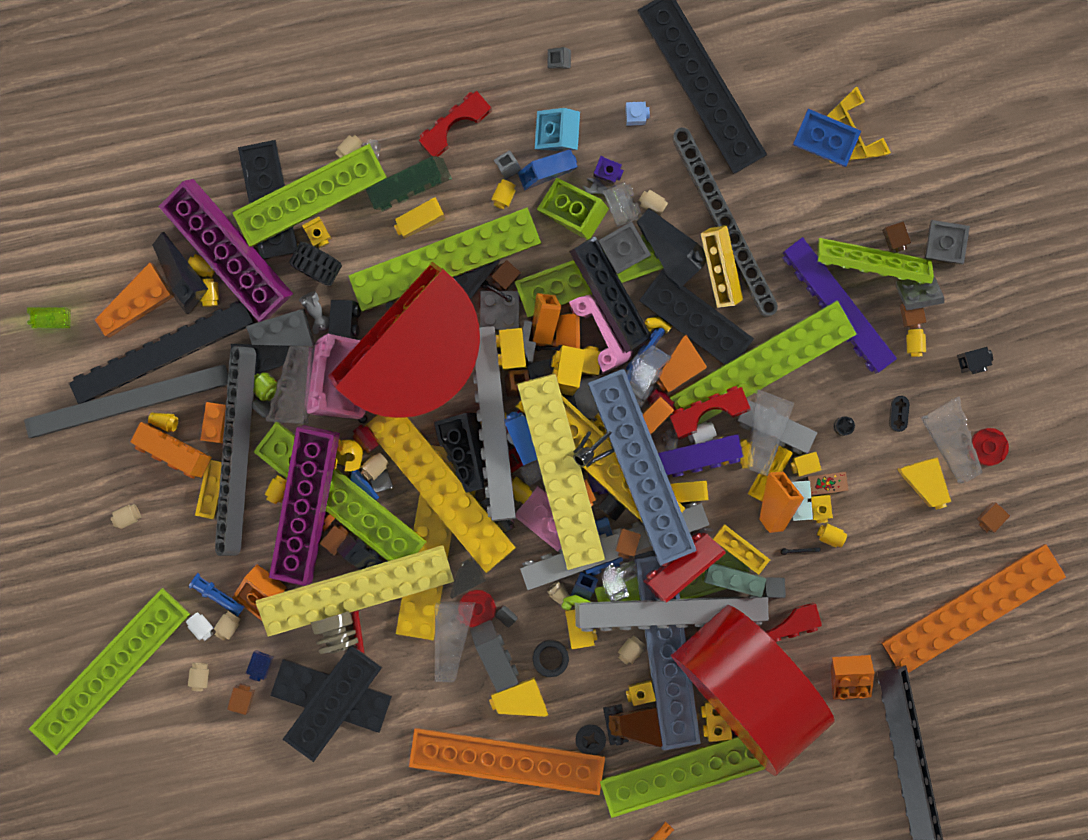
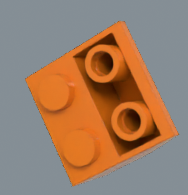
(852, 677)

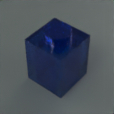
(259, 665)

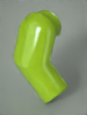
(570, 601)

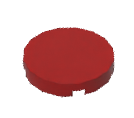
(990, 446)
(484, 607)

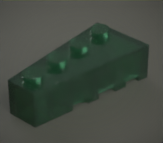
(408, 183)

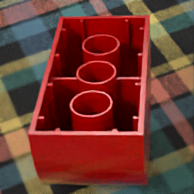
(415, 351)
(755, 688)

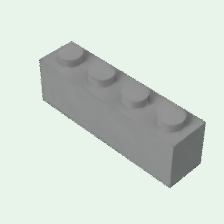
(794, 435)

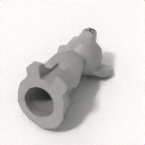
(314, 308)

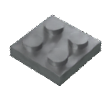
(947, 242)
(624, 248)
(919, 295)
(498, 312)

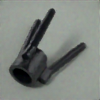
(584, 456)

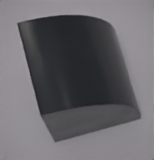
(612, 507)

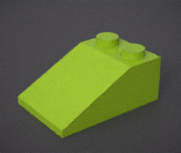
(573, 208)

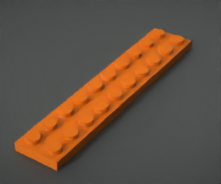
(974, 609)
(506, 761)

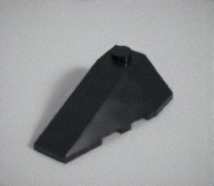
(675, 250)
(181, 277)
(463, 447)

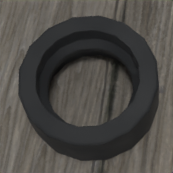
(565, 658)

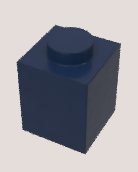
(584, 586)

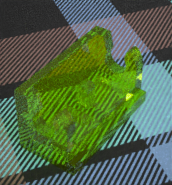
(49, 317)

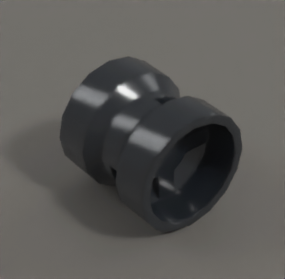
(847, 426)

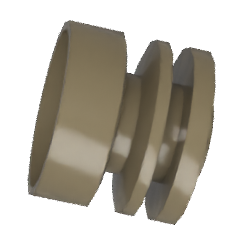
(334, 633)

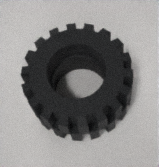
(315, 263)

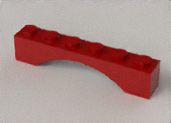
(801, 619)

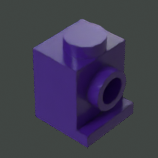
(601, 173)

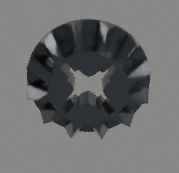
(593, 748)

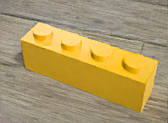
(722, 266)

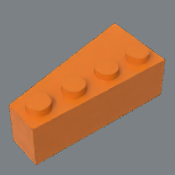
(138, 299)
(171, 450)

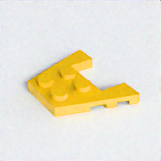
(841, 114)

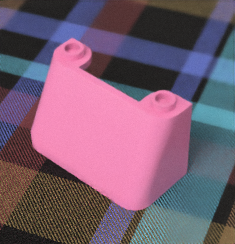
(615, 354)
(323, 396)

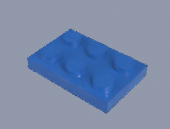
(826, 137)

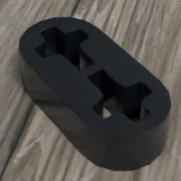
(904, 414)

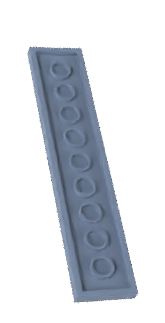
(642, 467)
(670, 684)

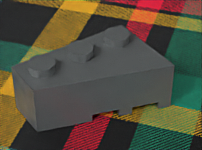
(283, 330)
(494, 657)

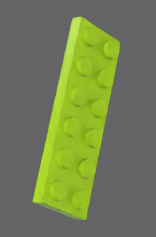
(875, 261)

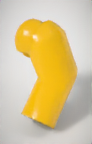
(657, 322)

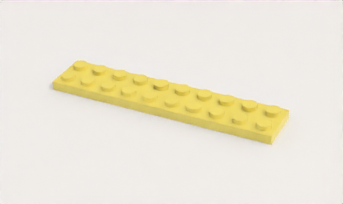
(560, 472)
(355, 590)

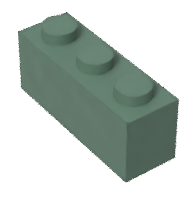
(735, 579)

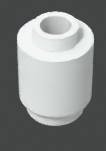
(704, 433)
(200, 627)

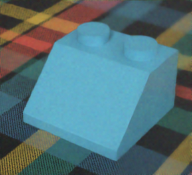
(557, 129)

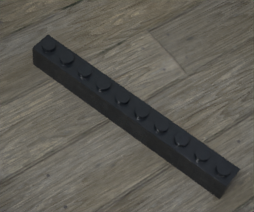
(161, 353)
(909, 753)

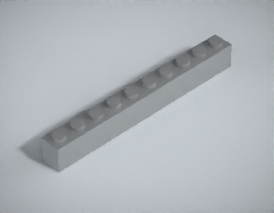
(493, 429)
(554, 567)
(656, 612)

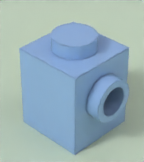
(636, 113)

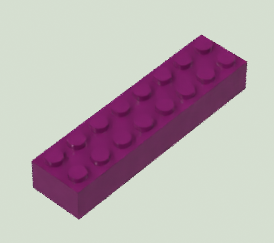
(225, 250)
(304, 505)

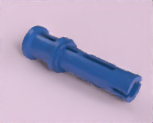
(208, 590)

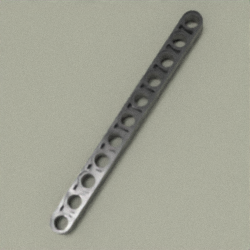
(724, 212)
(126, 401)
(235, 451)

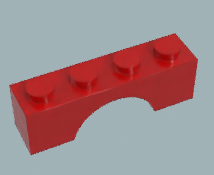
(473, 109)
(732, 402)

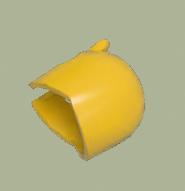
(349, 455)

